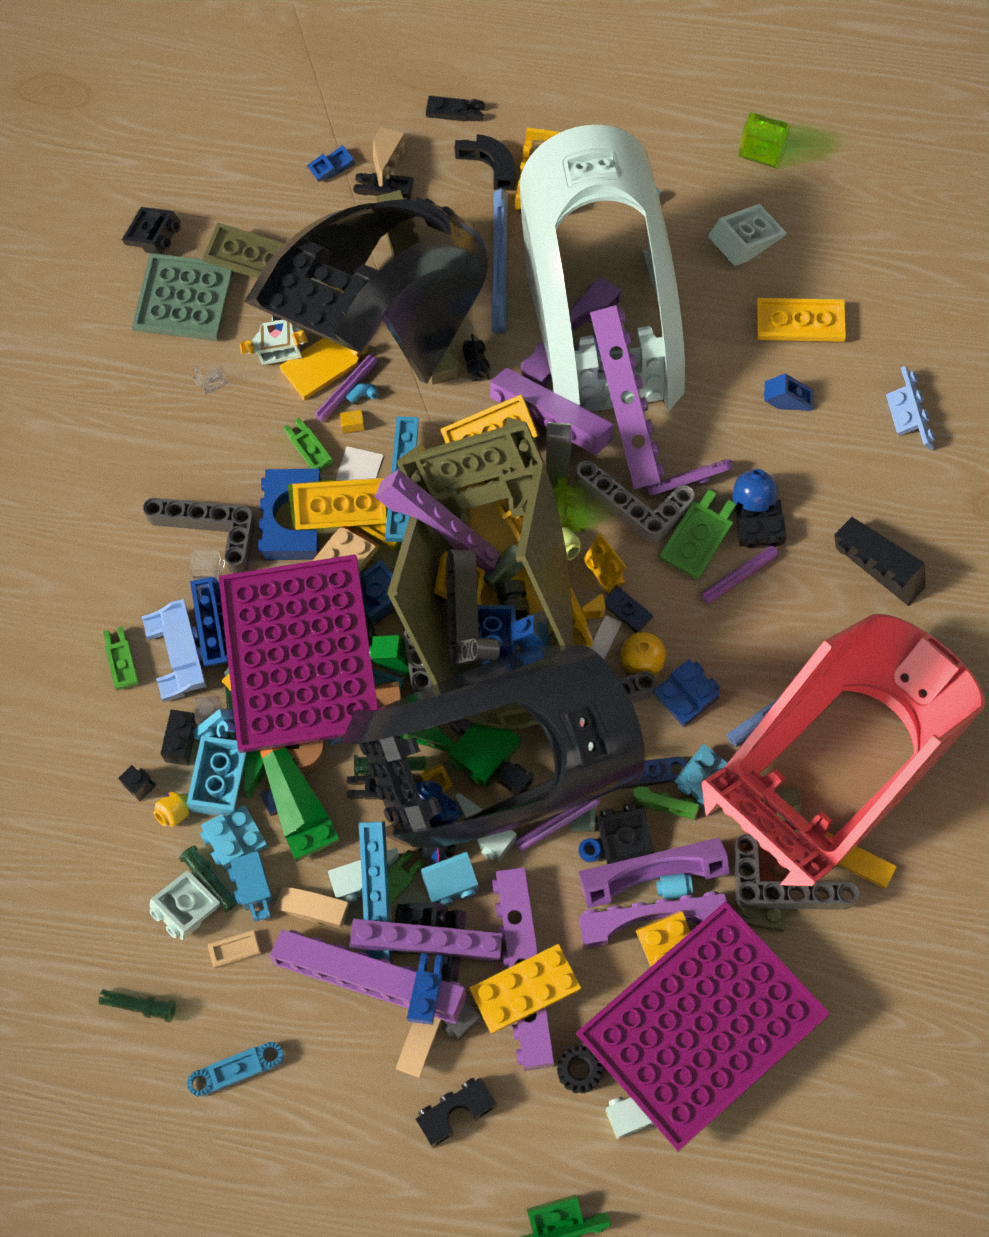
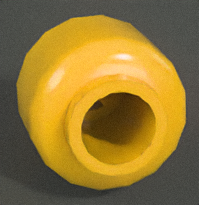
(171, 809)

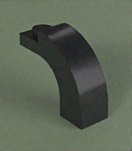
(492, 153)

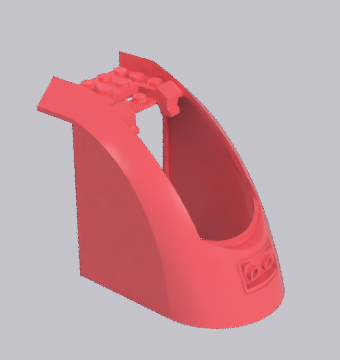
(863, 660)

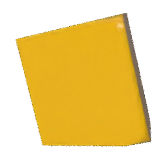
(352, 421)
(594, 608)
(438, 774)

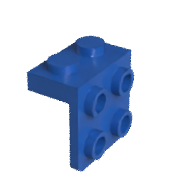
(450, 811)

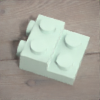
(183, 905)

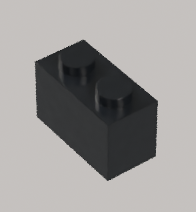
(178, 737)

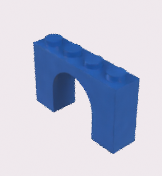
(277, 541)

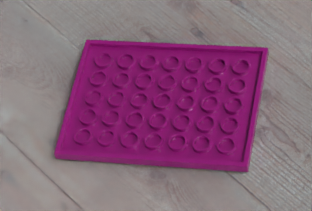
(296, 652)
(702, 1025)

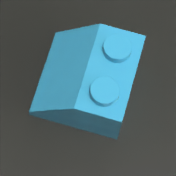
(450, 880)

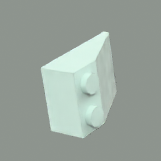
(746, 234)

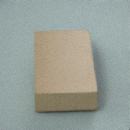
(234, 949)

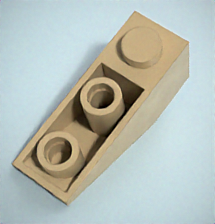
(387, 149)

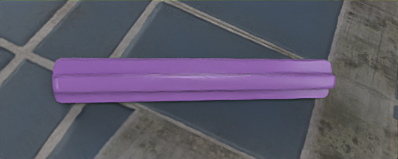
(346, 387)
(739, 574)
(553, 824)

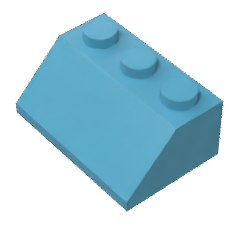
(216, 776)

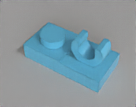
(216, 725)

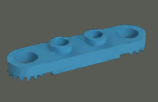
(235, 1069)

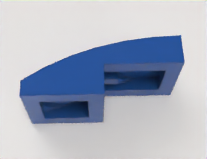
(333, 164)

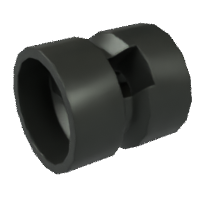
(514, 593)

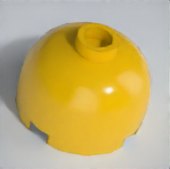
(642, 653)

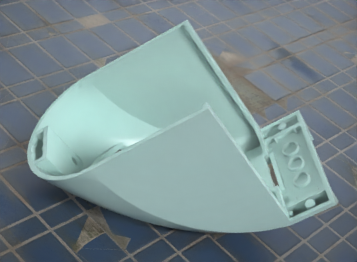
(559, 177)

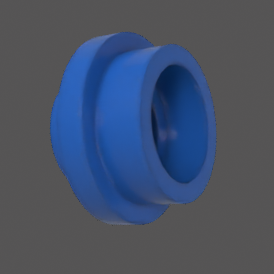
(593, 843)

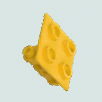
(605, 564)

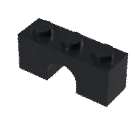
(472, 1097)

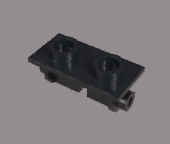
(475, 350)

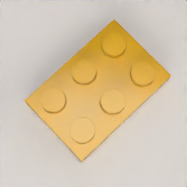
(662, 935)

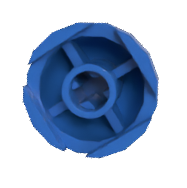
(755, 490)

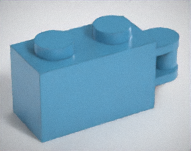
(251, 884)

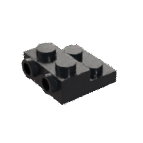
(152, 230)
(760, 526)
(624, 833)
(422, 914)

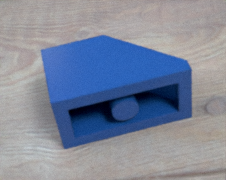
(788, 393)
(532, 630)

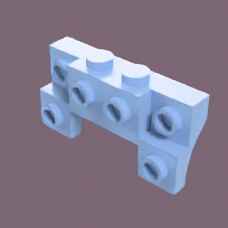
(180, 640)

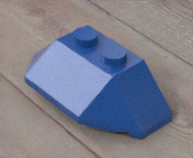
(209, 620)

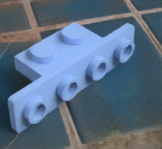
(908, 409)

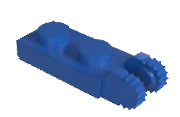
(425, 991)

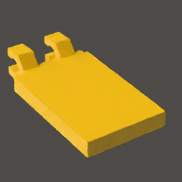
(320, 366)

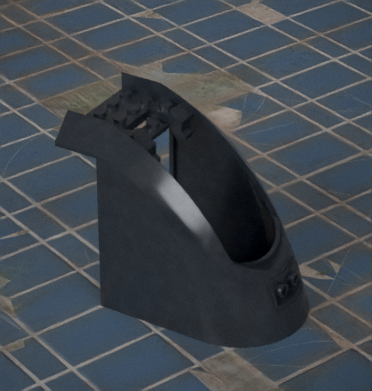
(420, 294)
(558, 690)

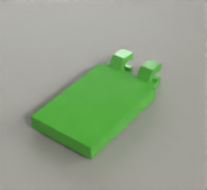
(698, 536)

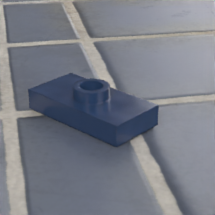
(628, 610)

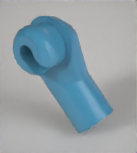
(363, 390)

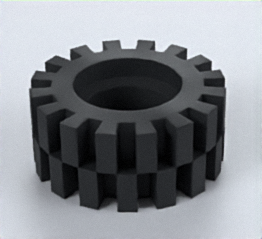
(569, 1080)

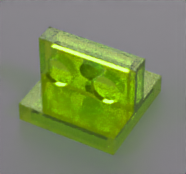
(570, 505)

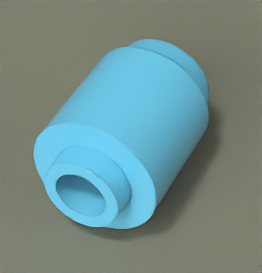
(674, 886)

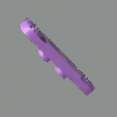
(699, 475)

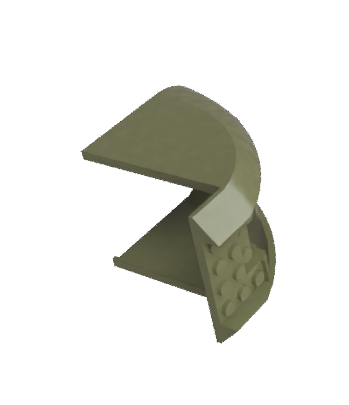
(541, 546)

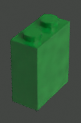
(483, 751)

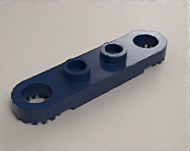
(658, 771)

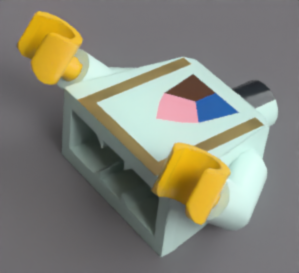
(275, 342)

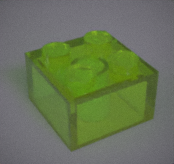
(764, 140)

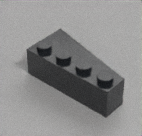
(882, 560)

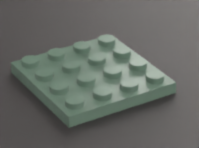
(182, 297)

